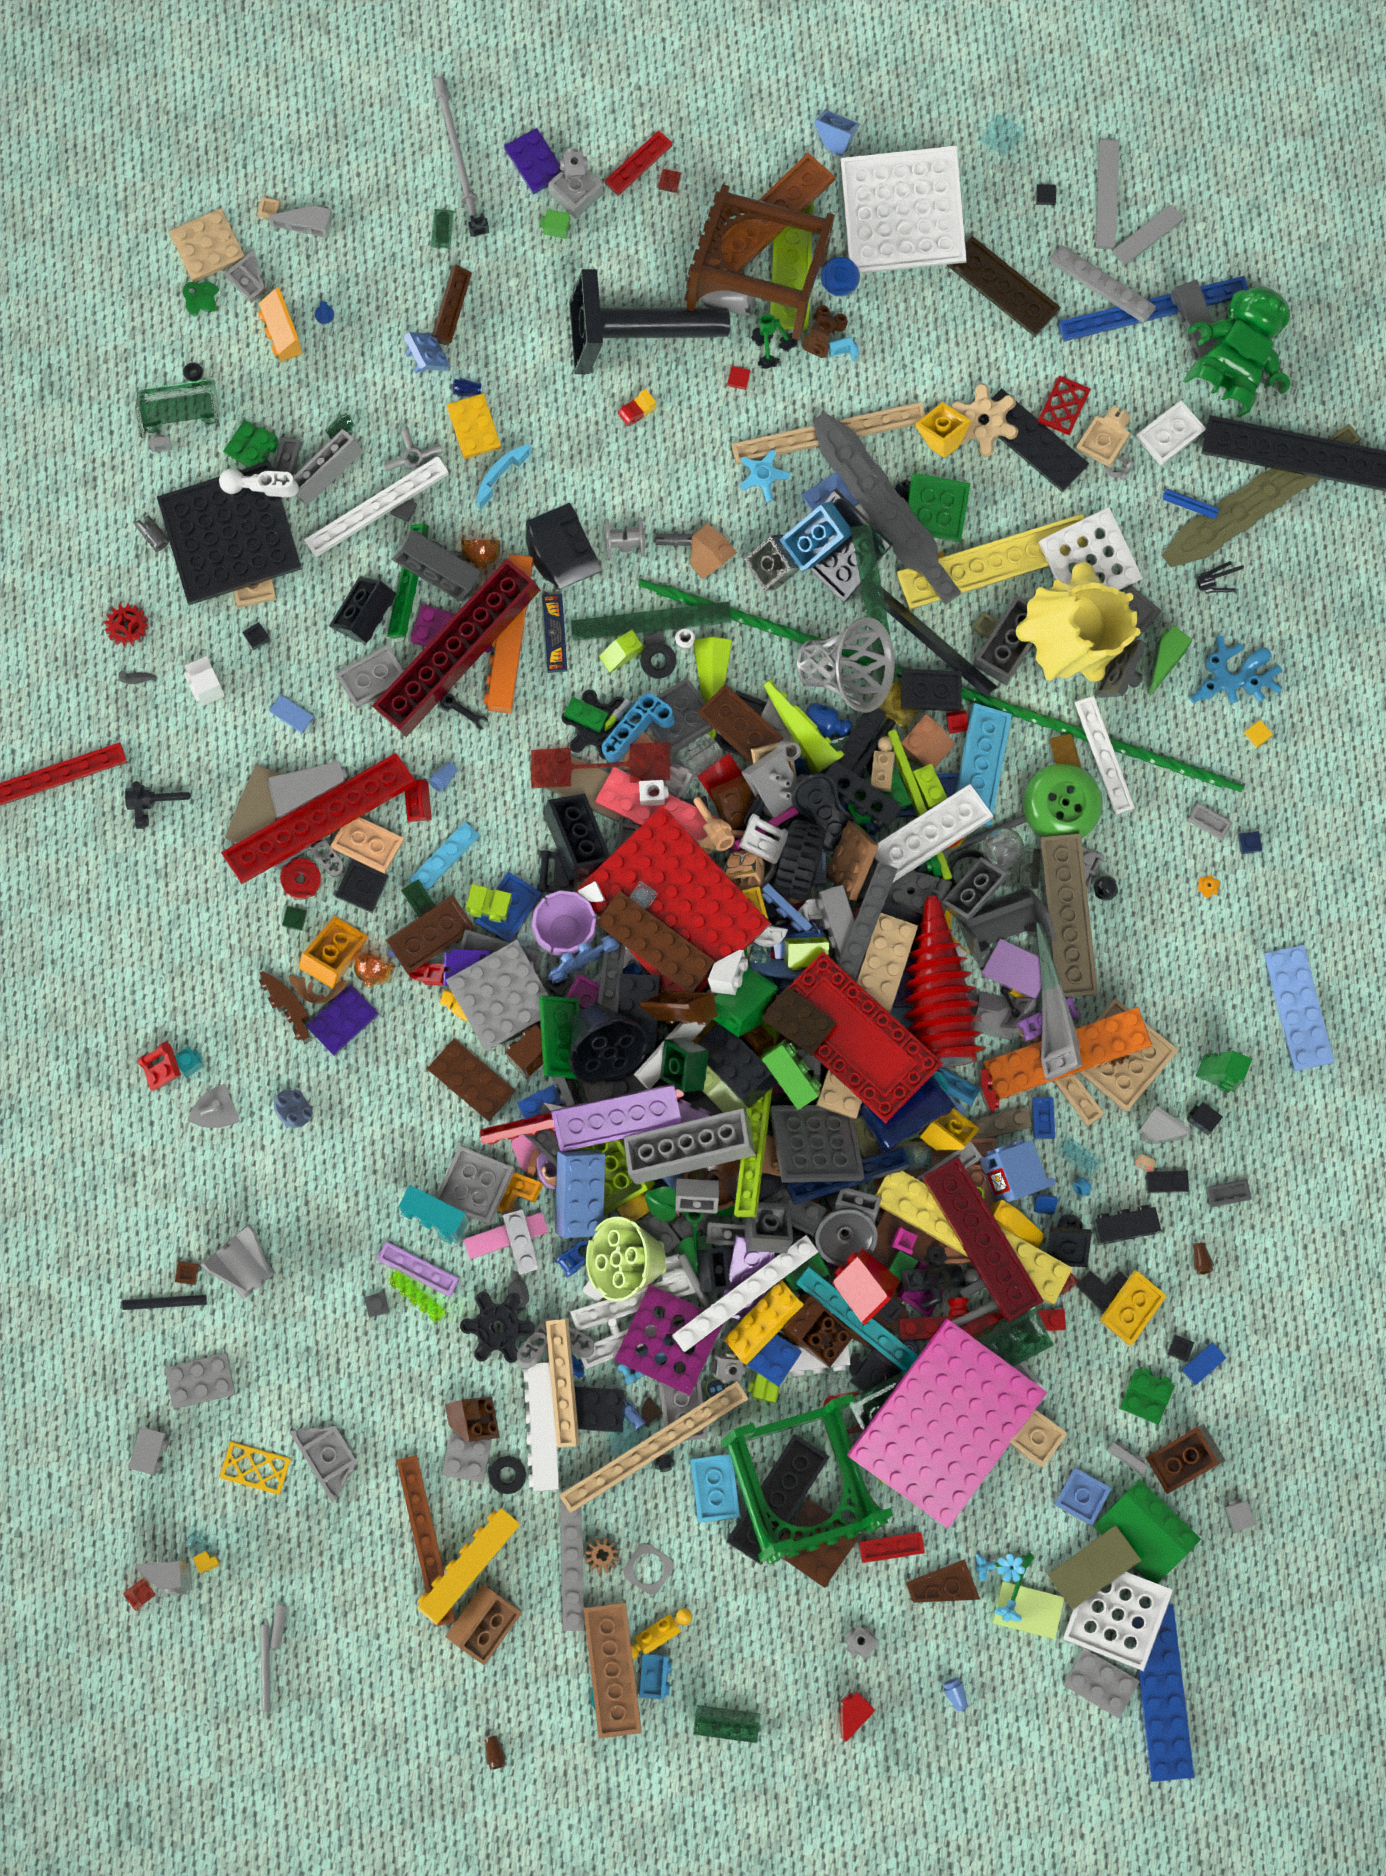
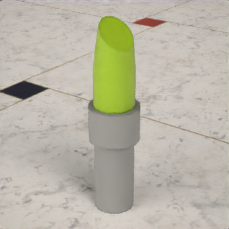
(617, 714)

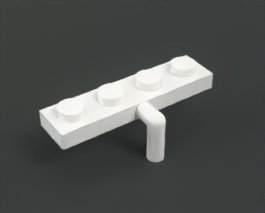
(607, 1348)

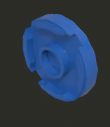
(840, 276)

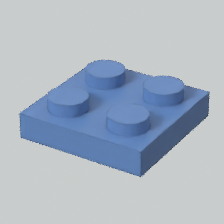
(1082, 1496)

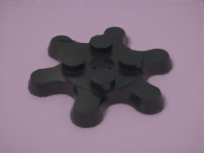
(588, 736)
(484, 1323)

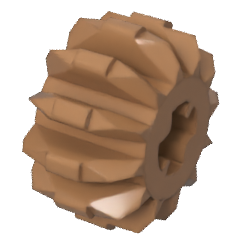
(605, 1548)

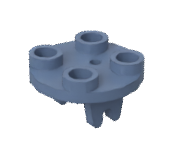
(292, 1108)

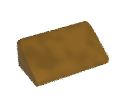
(1065, 750)

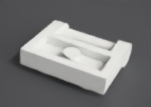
(761, 844)

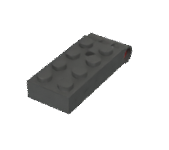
(920, 883)

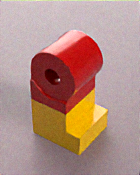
(637, 408)

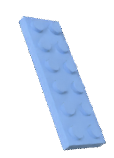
(1299, 1008)

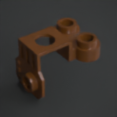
(817, 339)

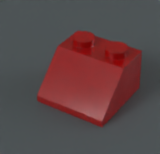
(853, 1714)

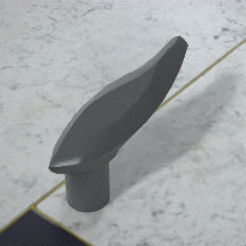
(136, 677)

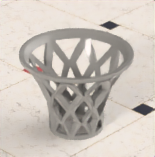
(842, 641)

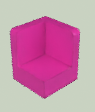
(903, 1240)

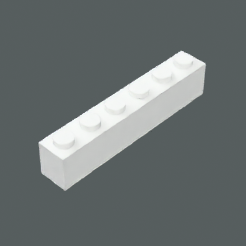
(542, 1425)

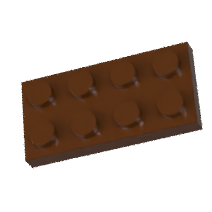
(738, 722)
(429, 934)
(471, 1080)

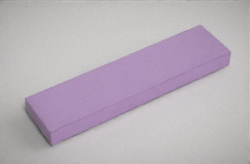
(418, 1269)

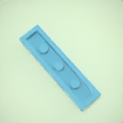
(446, 856)

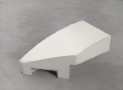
(809, 910)

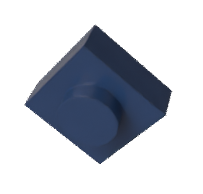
(1250, 842)

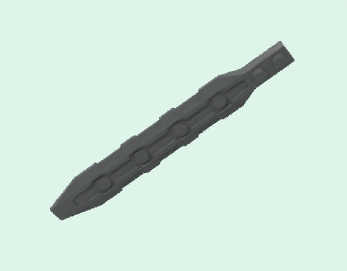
(883, 504)

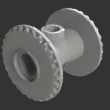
(625, 539)

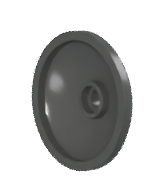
(837, 1246)

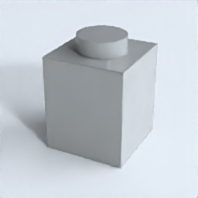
(1239, 1515)

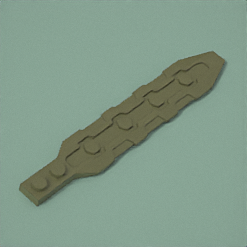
(1242, 509)

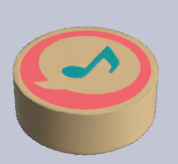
(1145, 1162)

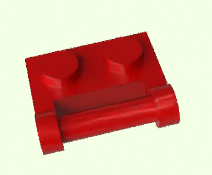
(163, 1072)

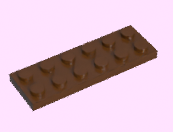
(656, 942)

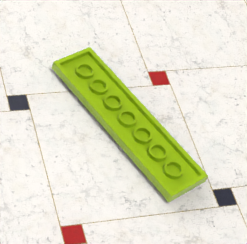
(790, 268)

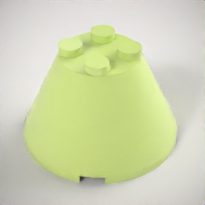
(623, 1258)

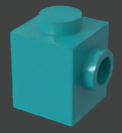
(189, 1061)

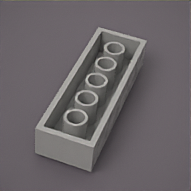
(689, 1146)

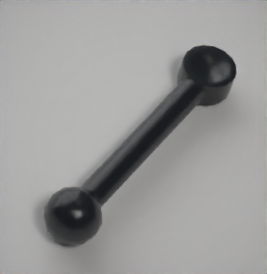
(1015, 1012)

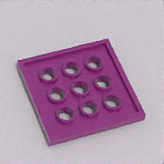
(636, 1336)

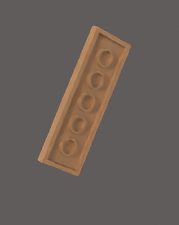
(612, 1670)

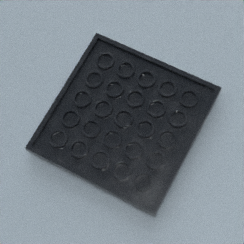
(227, 538)

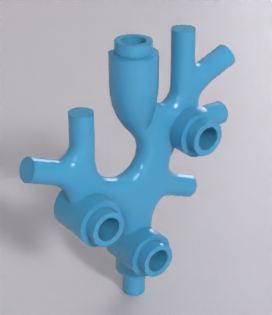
(1230, 682)

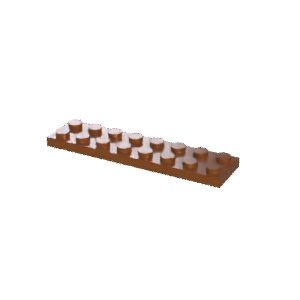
(793, 191)

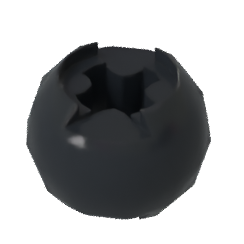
(1105, 888)
(1070, 1218)

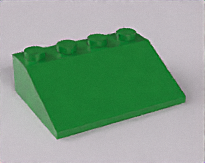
(1150, 1529)

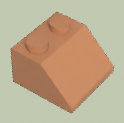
(927, 743)

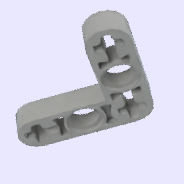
(326, 866)
(538, 1351)

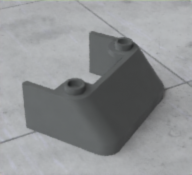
(1004, 919)

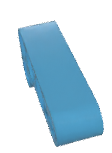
(615, 751)

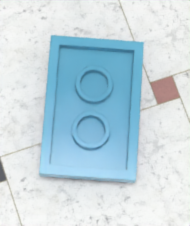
(715, 1488)

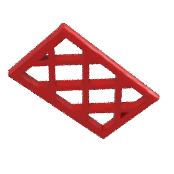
(1072, 387)

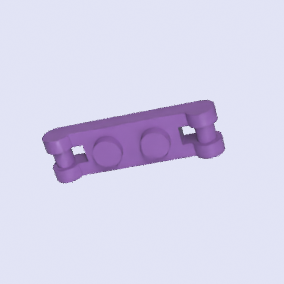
(1035, 1022)

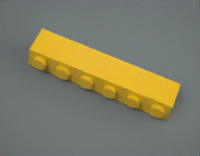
(468, 1566)

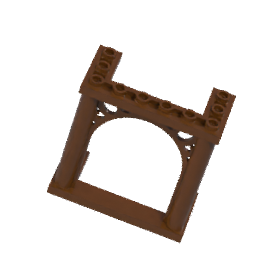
(713, 278)

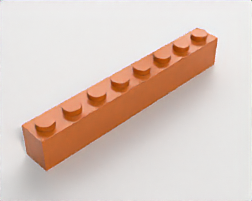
(507, 654)

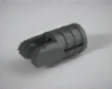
(153, 534)

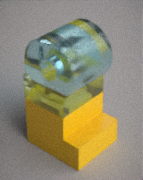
(197, 1546)

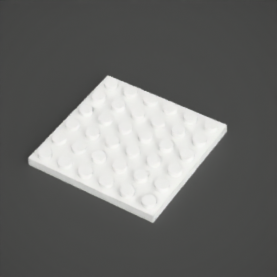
(903, 209)

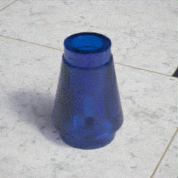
(465, 387)

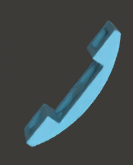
(515, 456)

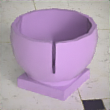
(563, 922)

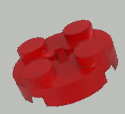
(293, 871)

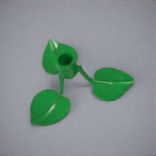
(662, 1206)

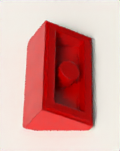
(418, 802)

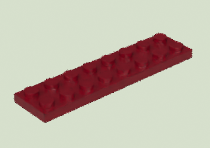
(982, 1239)

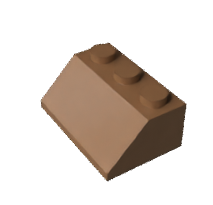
(483, 1624)

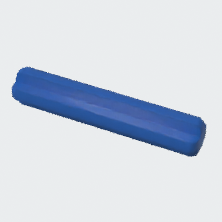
(1190, 503)

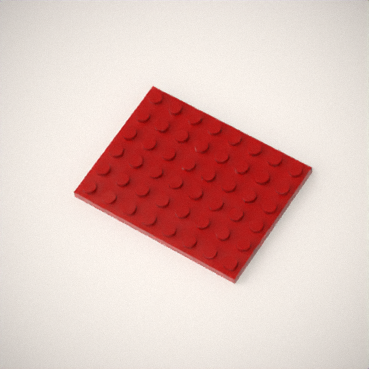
(691, 888)

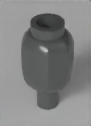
(519, 1287)

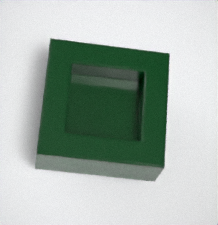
(294, 918)

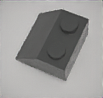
(770, 1229)

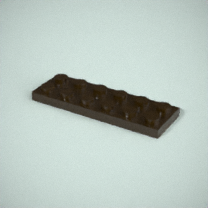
(1005, 287)

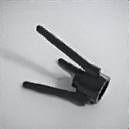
(1207, 580)

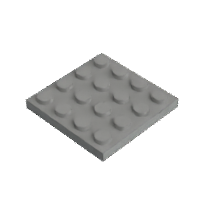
(499, 995)

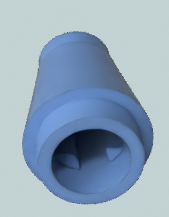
(442, 777)
(955, 1692)

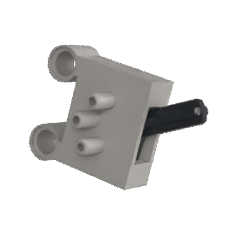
(773, 781)

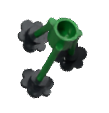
(764, 335)

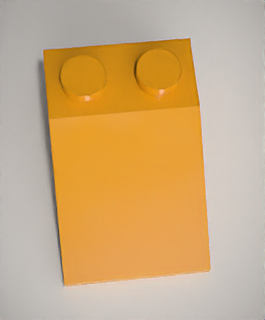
(332, 951)

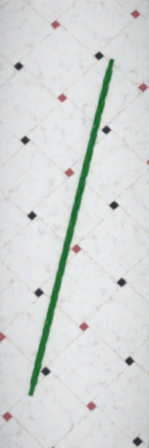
(967, 694)

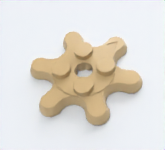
(997, 422)

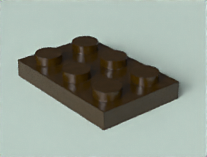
(799, 1021)

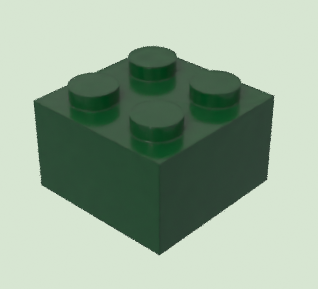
(684, 1064)

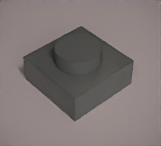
(376, 1305)

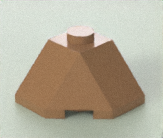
(709, 550)

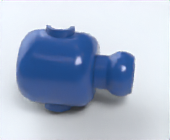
(827, 720)

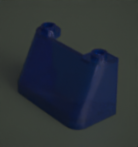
(919, 1111)

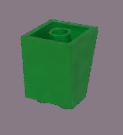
(748, 1006)

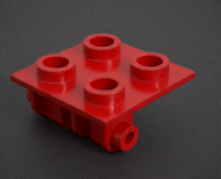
(719, 773)

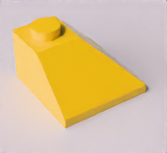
(943, 429)
(950, 1132)

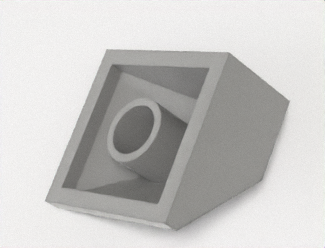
(993, 1012)
(1162, 1128)

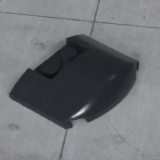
(561, 547)

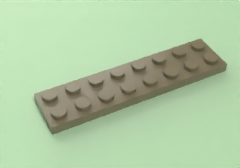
(1069, 914)

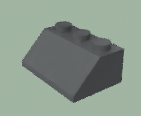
(974, 890)

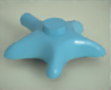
(763, 474)

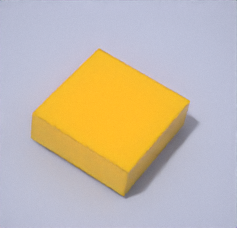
(1258, 733)

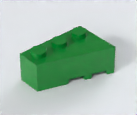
(1224, 1070)

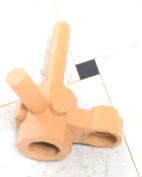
(719, 832)

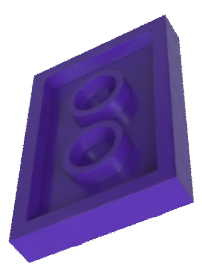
(533, 160)
(342, 1020)

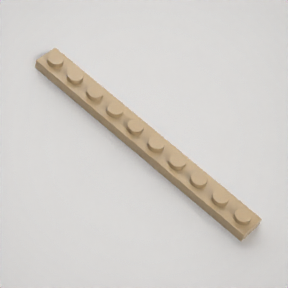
(807, 438)
(653, 1447)

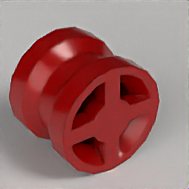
(958, 1306)

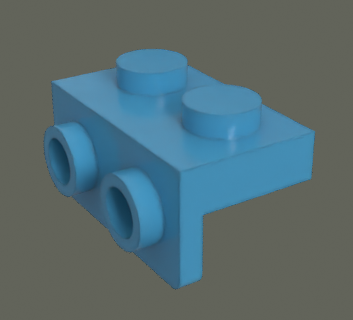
(654, 1675)

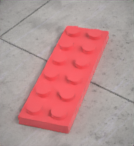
(624, 799)

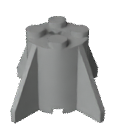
(240, 1263)

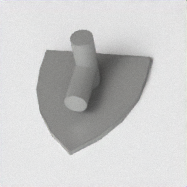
(214, 1109)

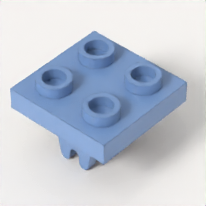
(426, 352)

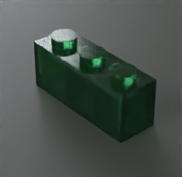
(727, 1724)

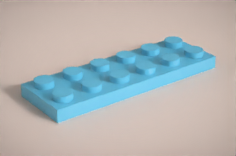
(984, 753)

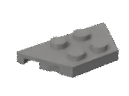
(327, 1457)

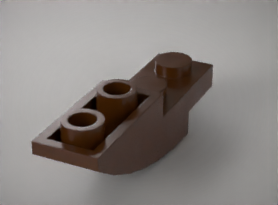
(284, 999)

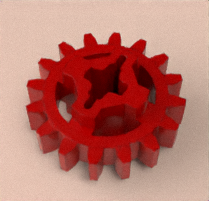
(118, 627)

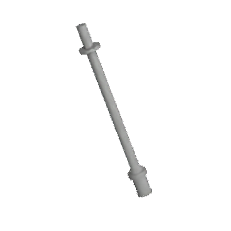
(443, 97)

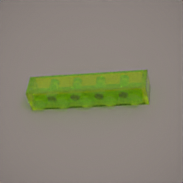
(416, 1296)

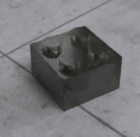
(771, 563)

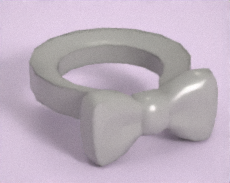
(1120, 474)

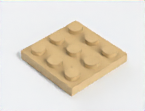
(206, 245)

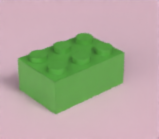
(792, 1074)

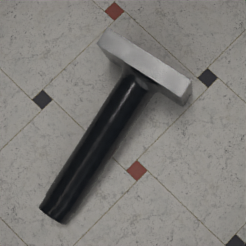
(594, 322)

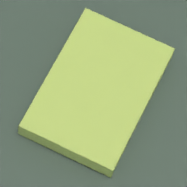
(1038, 1610)

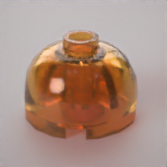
(480, 551)
(372, 969)

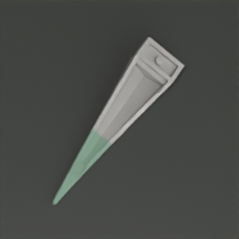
(1059, 1037)

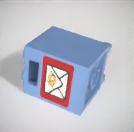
(1015, 1171)

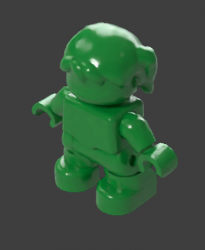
(1243, 346)

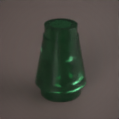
(341, 422)

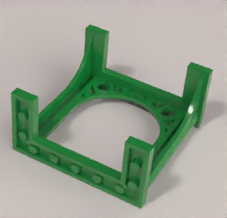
(865, 1510)

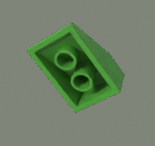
(1170, 650)

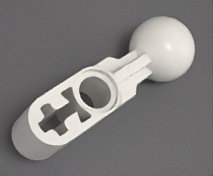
(281, 483)

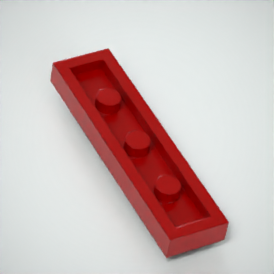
(638, 163)

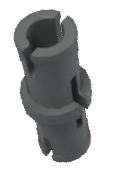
(673, 539)

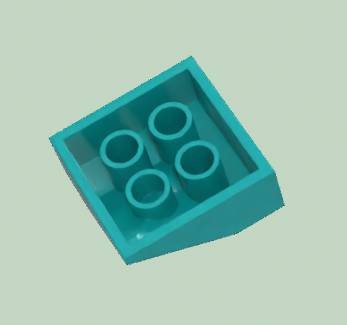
(434, 1213)

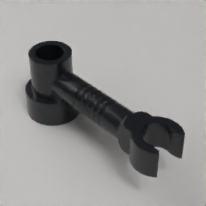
(462, 710)

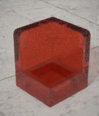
(139, 1594)

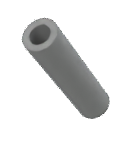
(278, 1627)

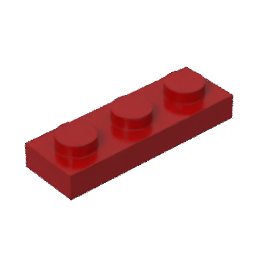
(891, 1547)

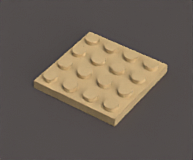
(1128, 1081)

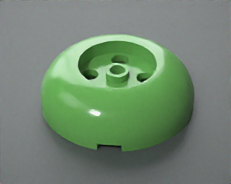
(1041, 811)

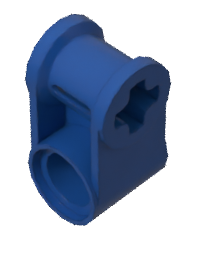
(573, 1258)

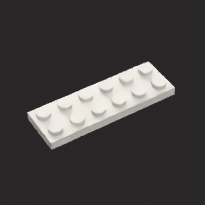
(933, 831)

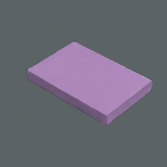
(1014, 969)

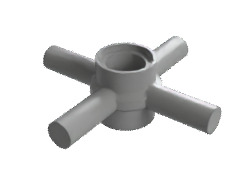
(411, 449)

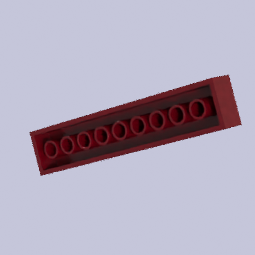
(456, 647)

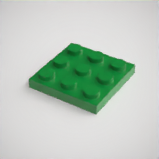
(939, 505)

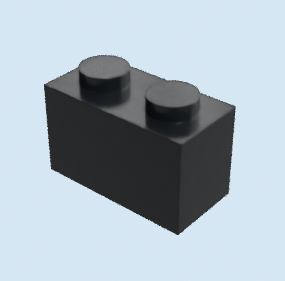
(713, 1269)

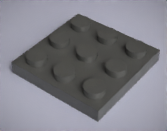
(688, 725)

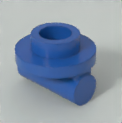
(324, 314)

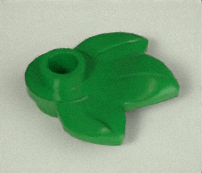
(202, 299)

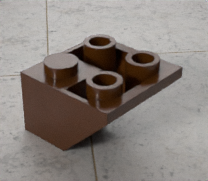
(473, 1418)

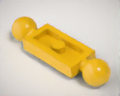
(660, 1632)

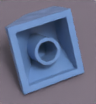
(836, 131)

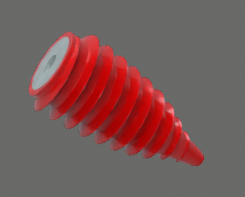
(940, 993)

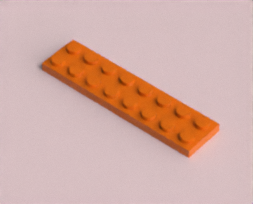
(1099, 1044)

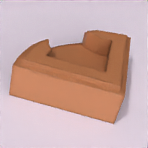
(532, 1164)

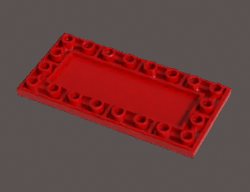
(868, 1045)

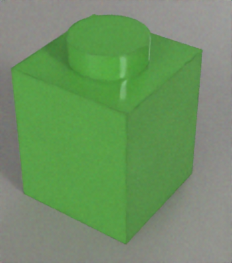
(555, 223)

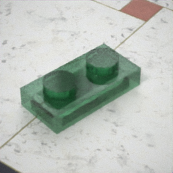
(442, 229)

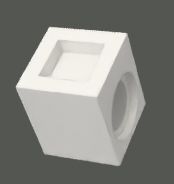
(644, 789)

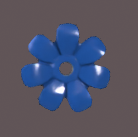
(577, 1369)

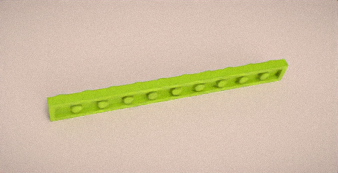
(751, 1167)

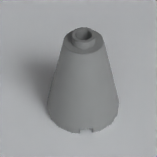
(733, 301)

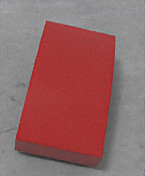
(989, 1096)

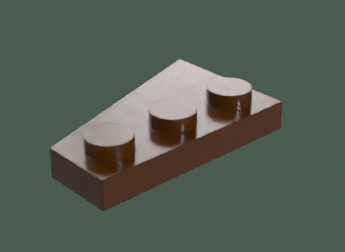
(945, 1584)

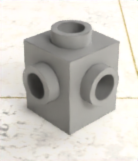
(573, 171)
(727, 1367)
(868, 1644)

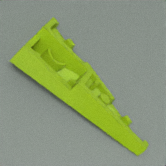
(712, 663)
(803, 732)

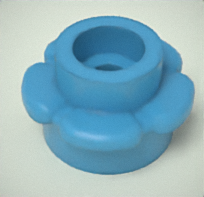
(1082, 1187)

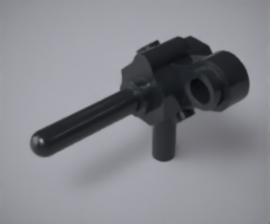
(143, 798)

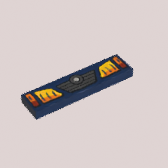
(554, 633)

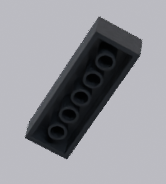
(782, 1491)

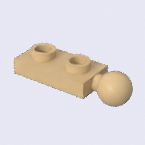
(883, 765)

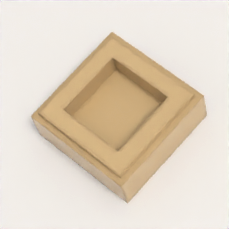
(268, 207)

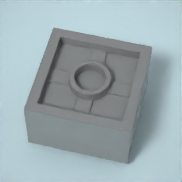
(575, 194)

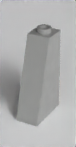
(302, 786)

